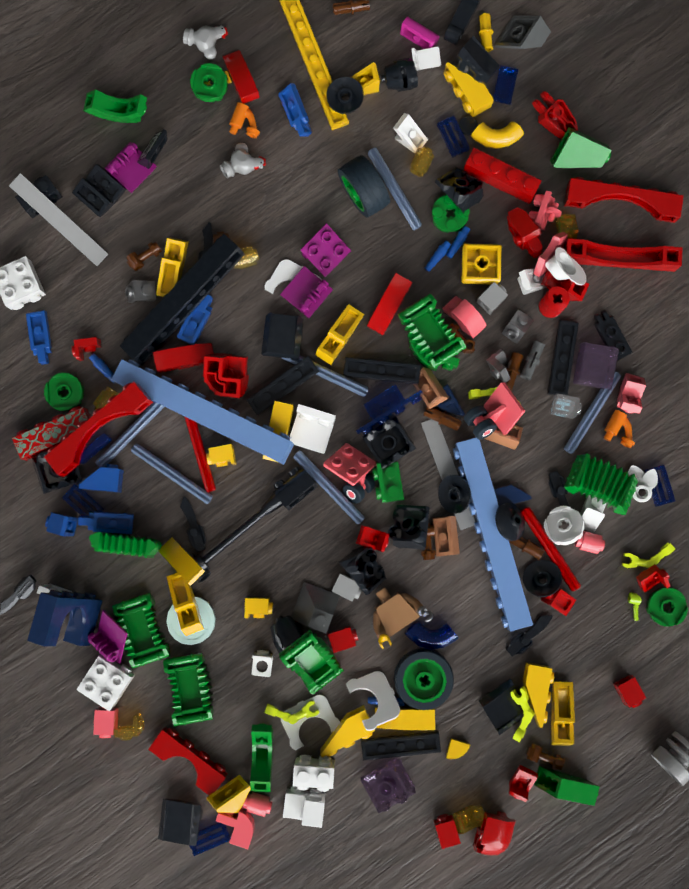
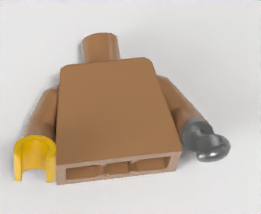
(395, 614)

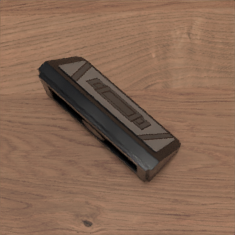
(153, 149)

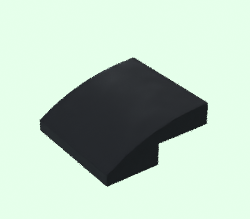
(99, 190)

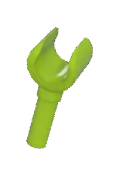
(634, 599)

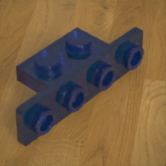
(386, 404)

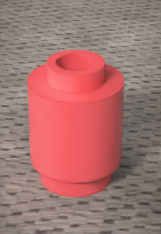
(590, 542)
(257, 804)

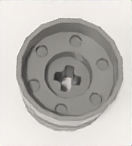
(676, 759)

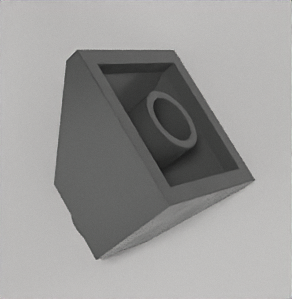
(524, 33)
(315, 607)

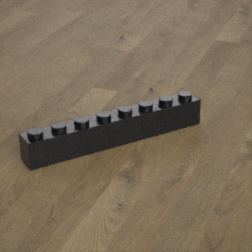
(182, 299)

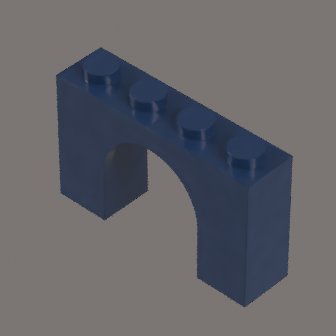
(53, 609)

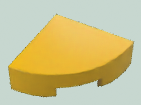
(456, 749)

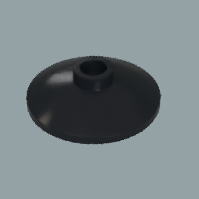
(345, 87)
(448, 494)
(510, 521)
(542, 570)

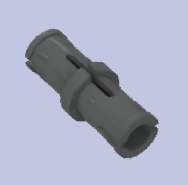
(536, 349)

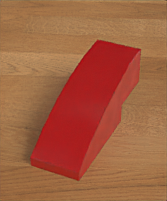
(241, 77)
(389, 304)
(181, 357)

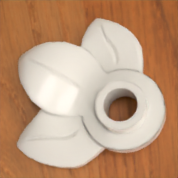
(645, 481)

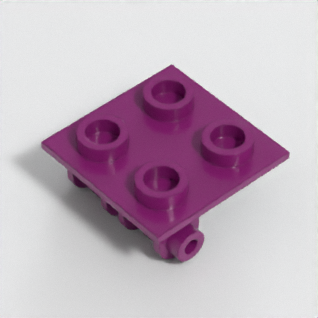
(127, 170)
(325, 250)
(306, 292)
(109, 638)

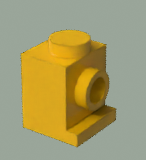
(221, 455)
(258, 607)

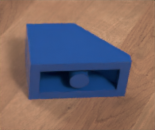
(104, 479)
(61, 524)

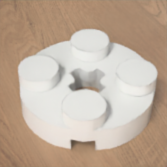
(560, 535)

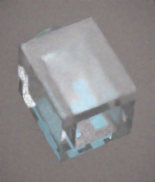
(566, 406)

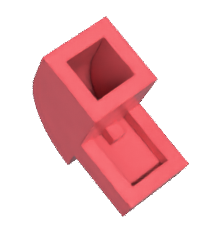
(466, 316)
(630, 393)
(243, 827)

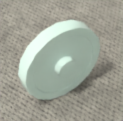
(208, 619)

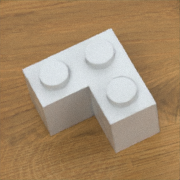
(305, 806)

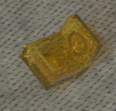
(567, 224)
(127, 732)
(468, 818)

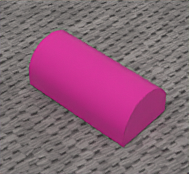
(418, 34)

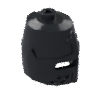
(400, 75)
(285, 632)

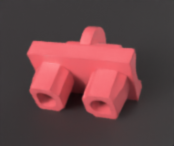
(547, 210)

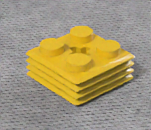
(489, 255)

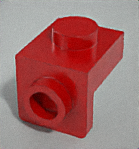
(373, 538)
(651, 577)
(522, 783)

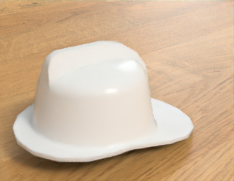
(565, 267)

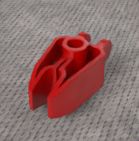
(556, 116)
(525, 232)

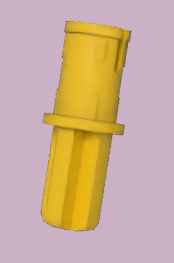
(486, 31)

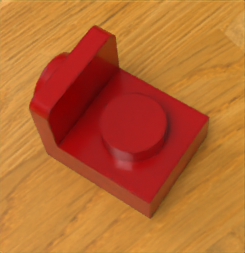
(86, 344)
(560, 601)

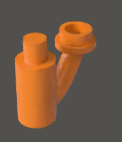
(240, 113)
(614, 425)

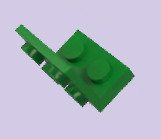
(389, 483)

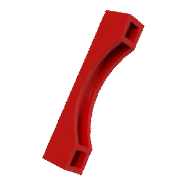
(661, 205)
(648, 258)
(68, 453)

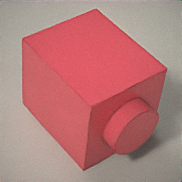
(105, 722)

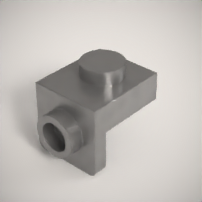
(140, 291)
(517, 326)
(496, 365)

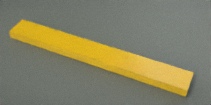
(312, 58)

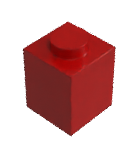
(343, 639)
(630, 691)
(446, 831)

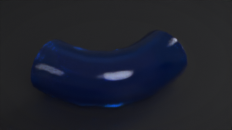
(431, 638)

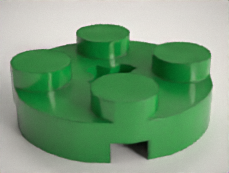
(203, 74)
(450, 224)
(56, 384)
(656, 609)

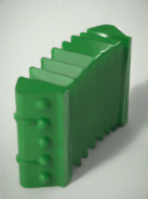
(429, 332)
(602, 482)
(125, 545)
(142, 638)
(311, 661)
(190, 689)

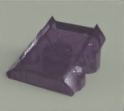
(596, 365)
(388, 785)

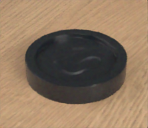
(468, 125)

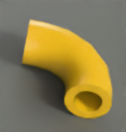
(497, 137)

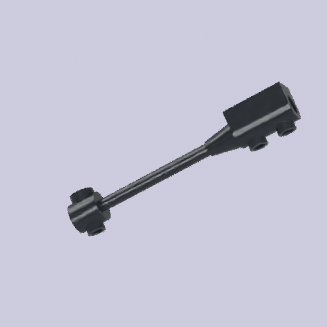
(286, 493)

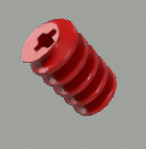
(554, 302)

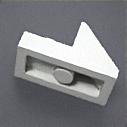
(409, 133)
(530, 282)
(592, 513)

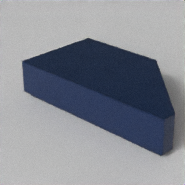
(451, 404)
(511, 495)

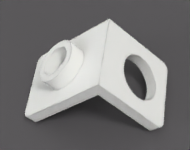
(426, 58)
(262, 655)

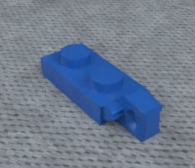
(295, 110)
(196, 322)
(39, 335)
(108, 522)

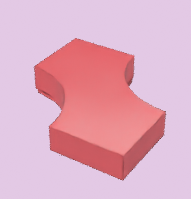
(557, 241)

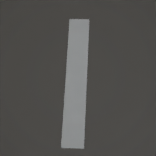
(58, 219)
(445, 464)

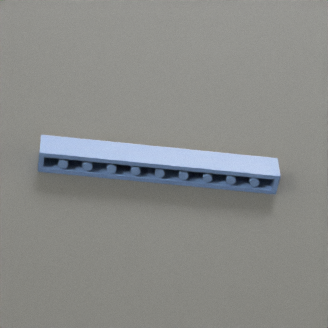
(206, 413)
(497, 548)

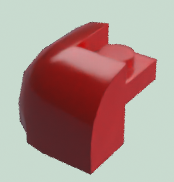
(226, 374)
(494, 834)

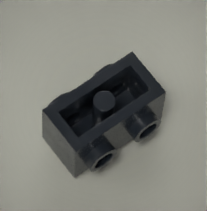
(46, 187)

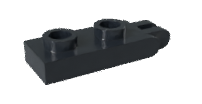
(611, 334)

